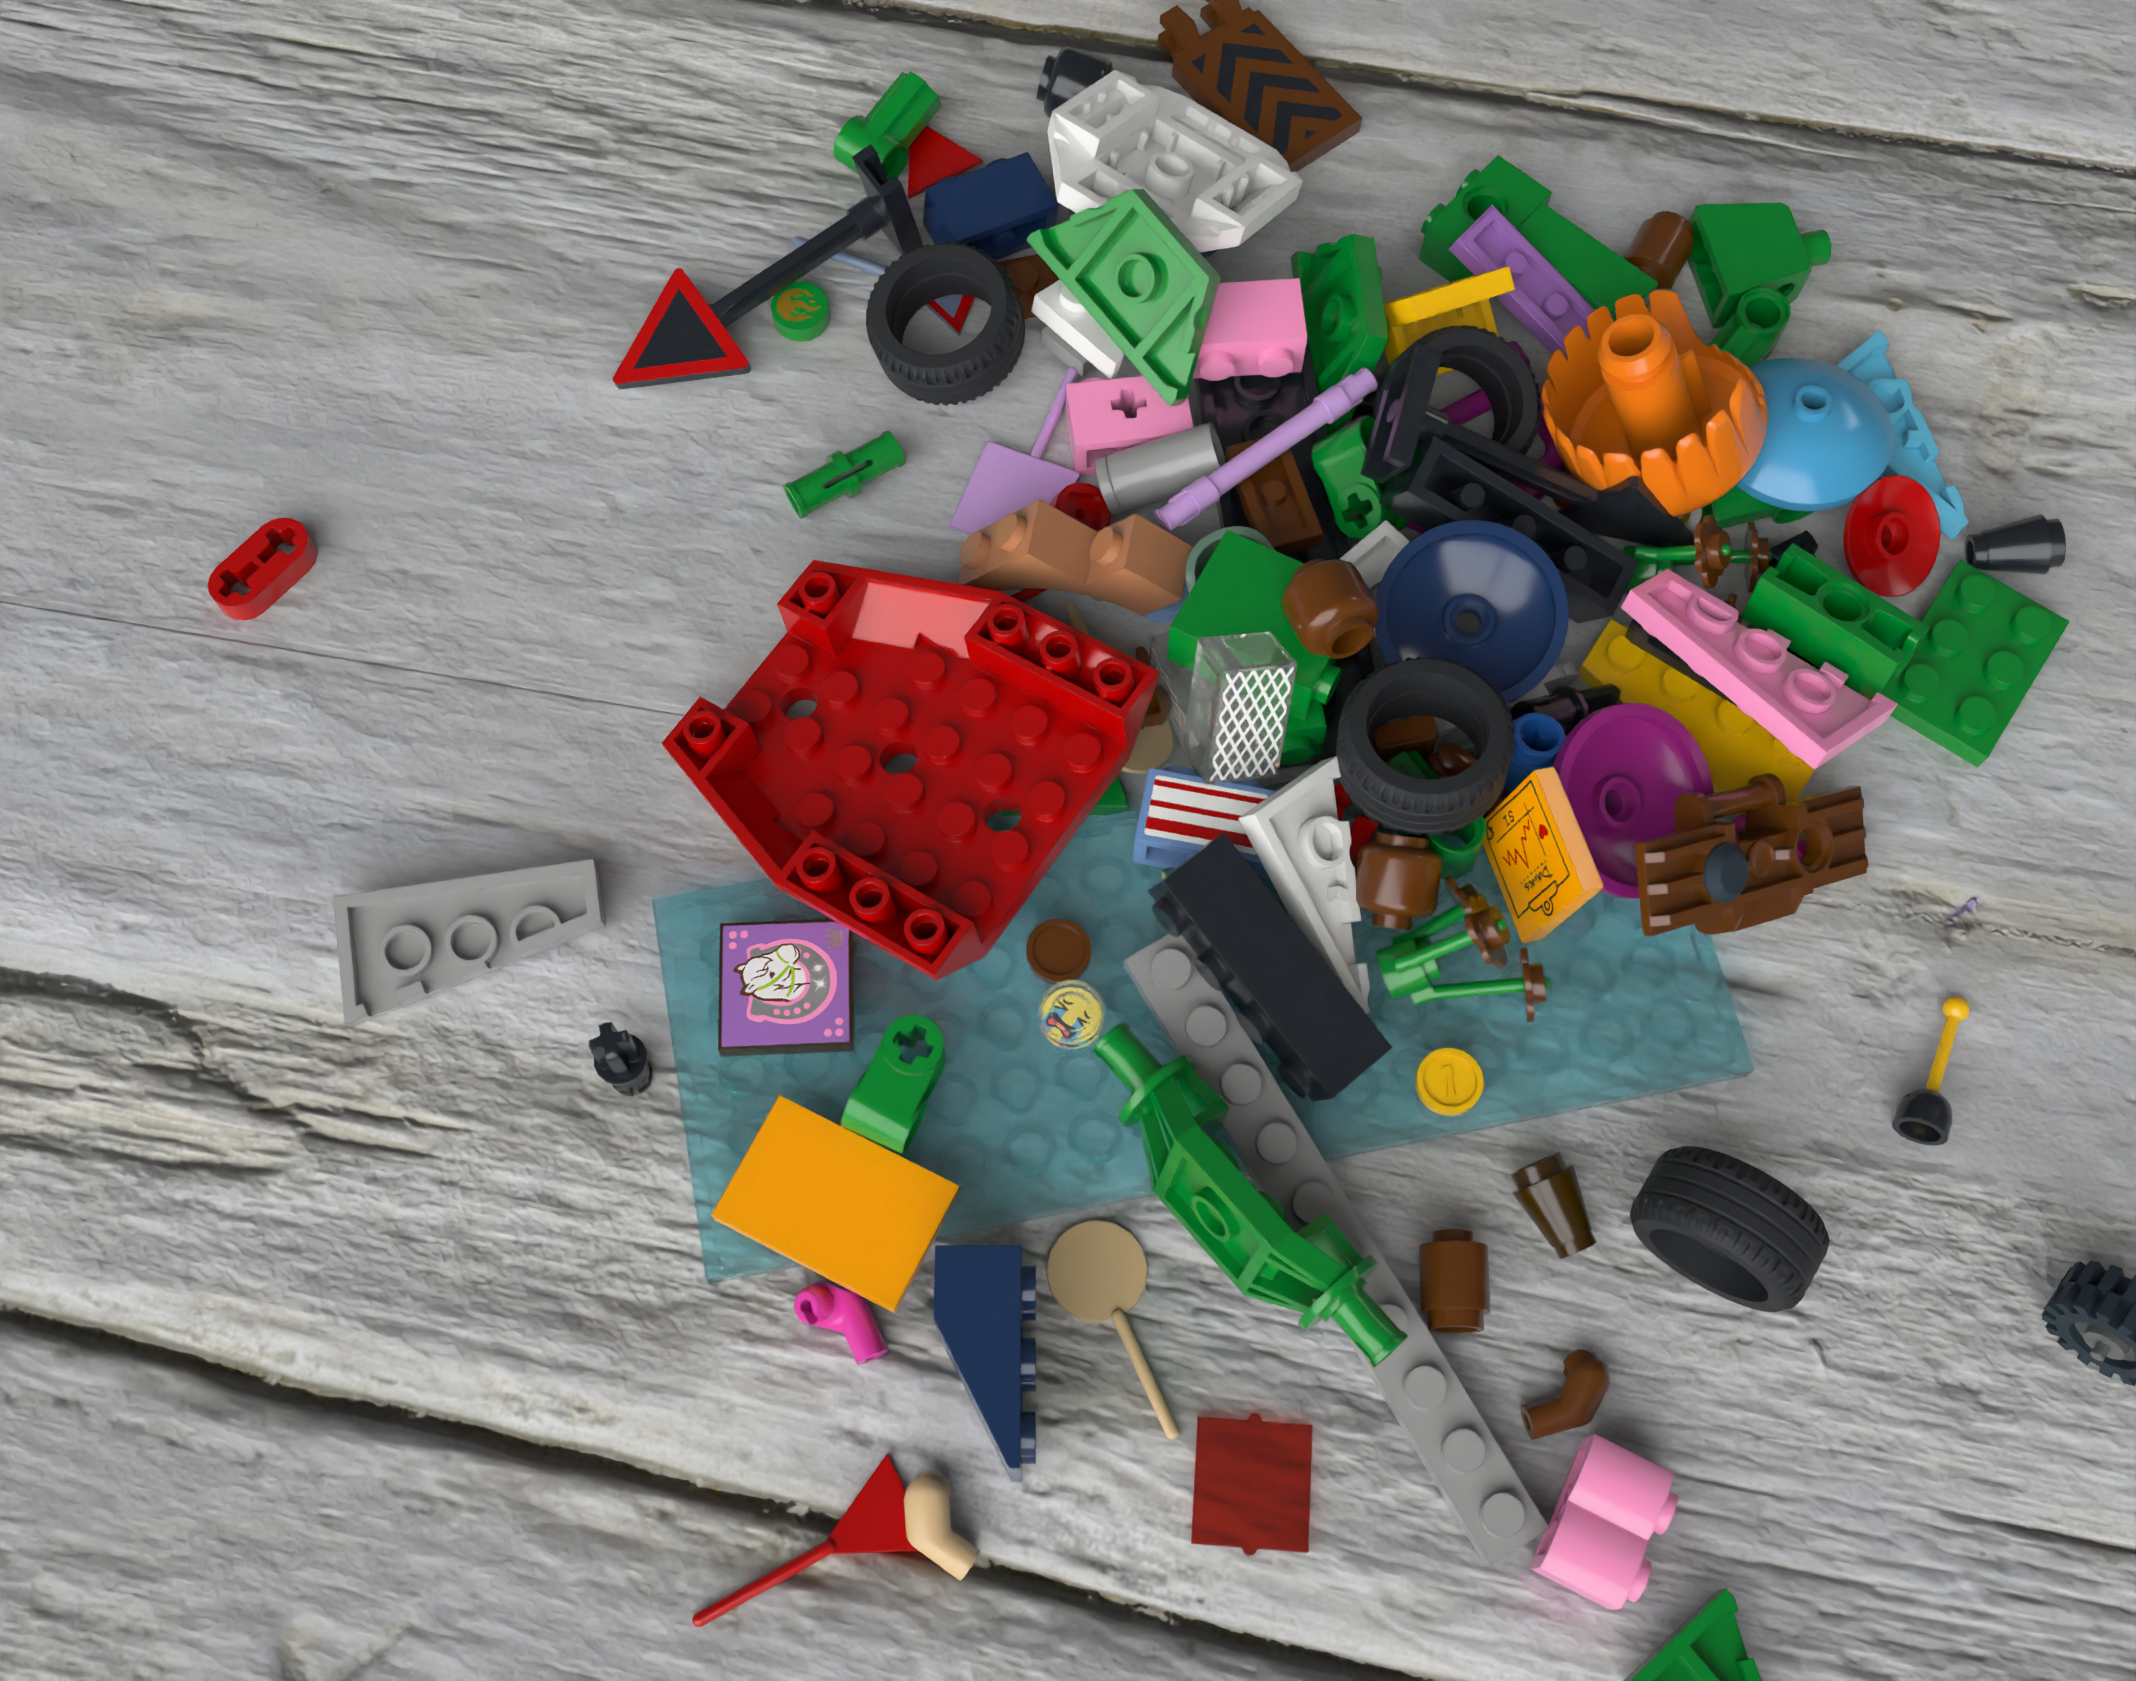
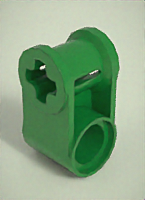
(1339, 465)
(895, 1094)

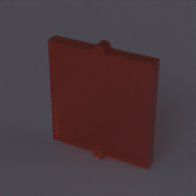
(1252, 1485)

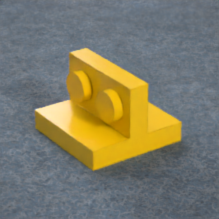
(1444, 306)

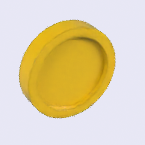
(1449, 1081)

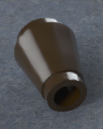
(1555, 1204)

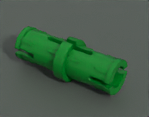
(880, 457)

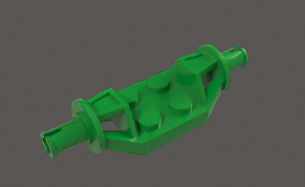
(1230, 1219)

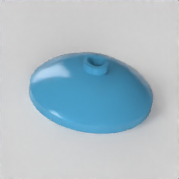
(1822, 436)

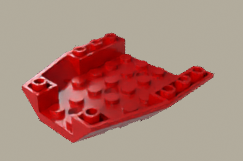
(971, 685)

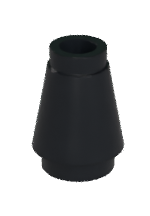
(2019, 547)

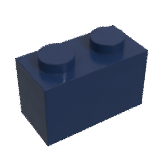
(991, 207)

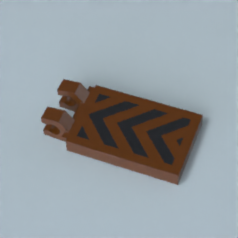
(1257, 81)

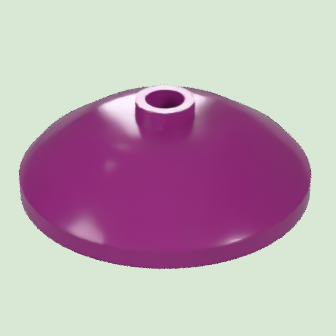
(1639, 766)

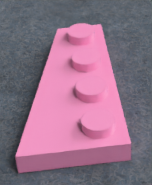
(1752, 667)

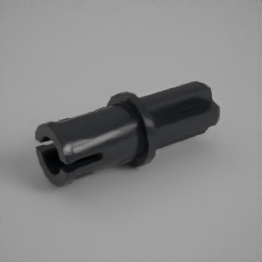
(1569, 705)
(621, 1060)

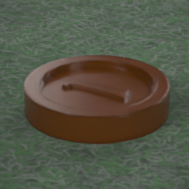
(1058, 951)

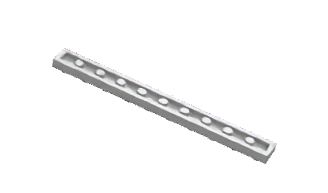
(1289, 1167)

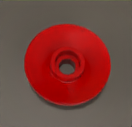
(1892, 536)

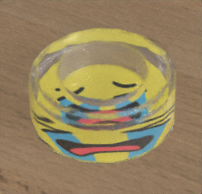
(1071, 1014)

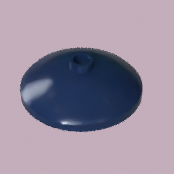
(1480, 572)

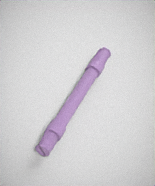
(1208, 489)

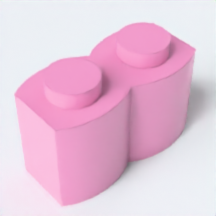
(1605, 1522)

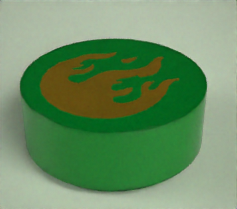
(800, 311)

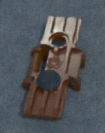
(1730, 885)

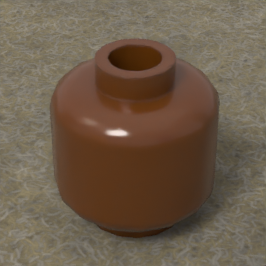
(1330, 608)
(1397, 879)

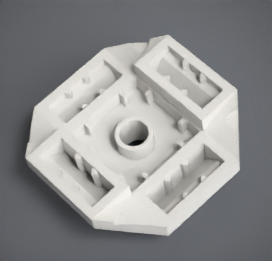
(1190, 161)

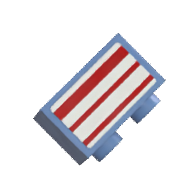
(1185, 814)

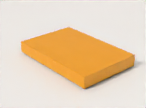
(836, 1203)

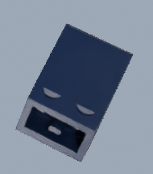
(979, 1316)

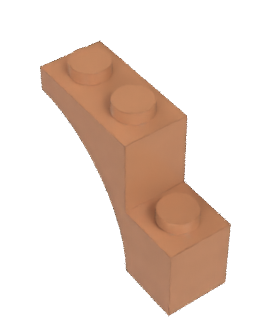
(1047, 549)

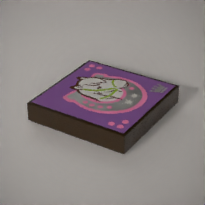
(786, 988)

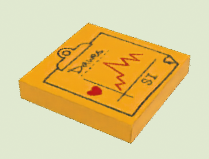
(1540, 856)

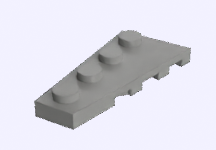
(442, 933)

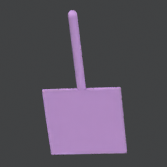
(1010, 479)

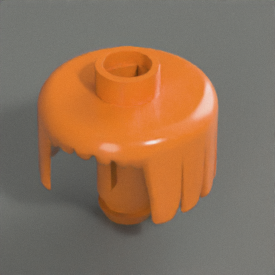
(1653, 405)

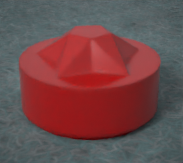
(1084, 504)

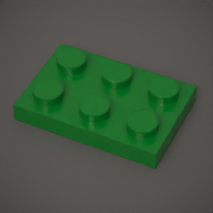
(1973, 662)

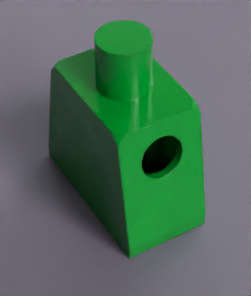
(1748, 249)

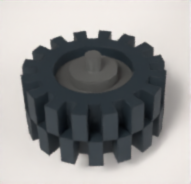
(2096, 1318)

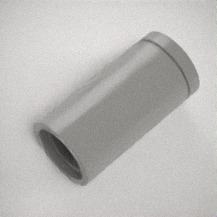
(1158, 468)

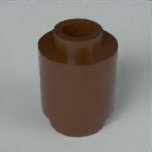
(1662, 247)
(1454, 1282)

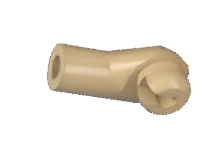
(930, 1524)

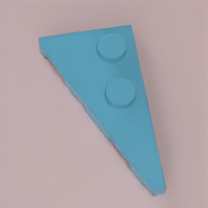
(1913, 443)

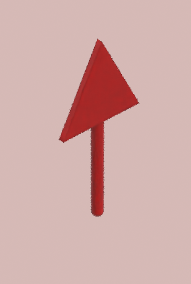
(936, 158)

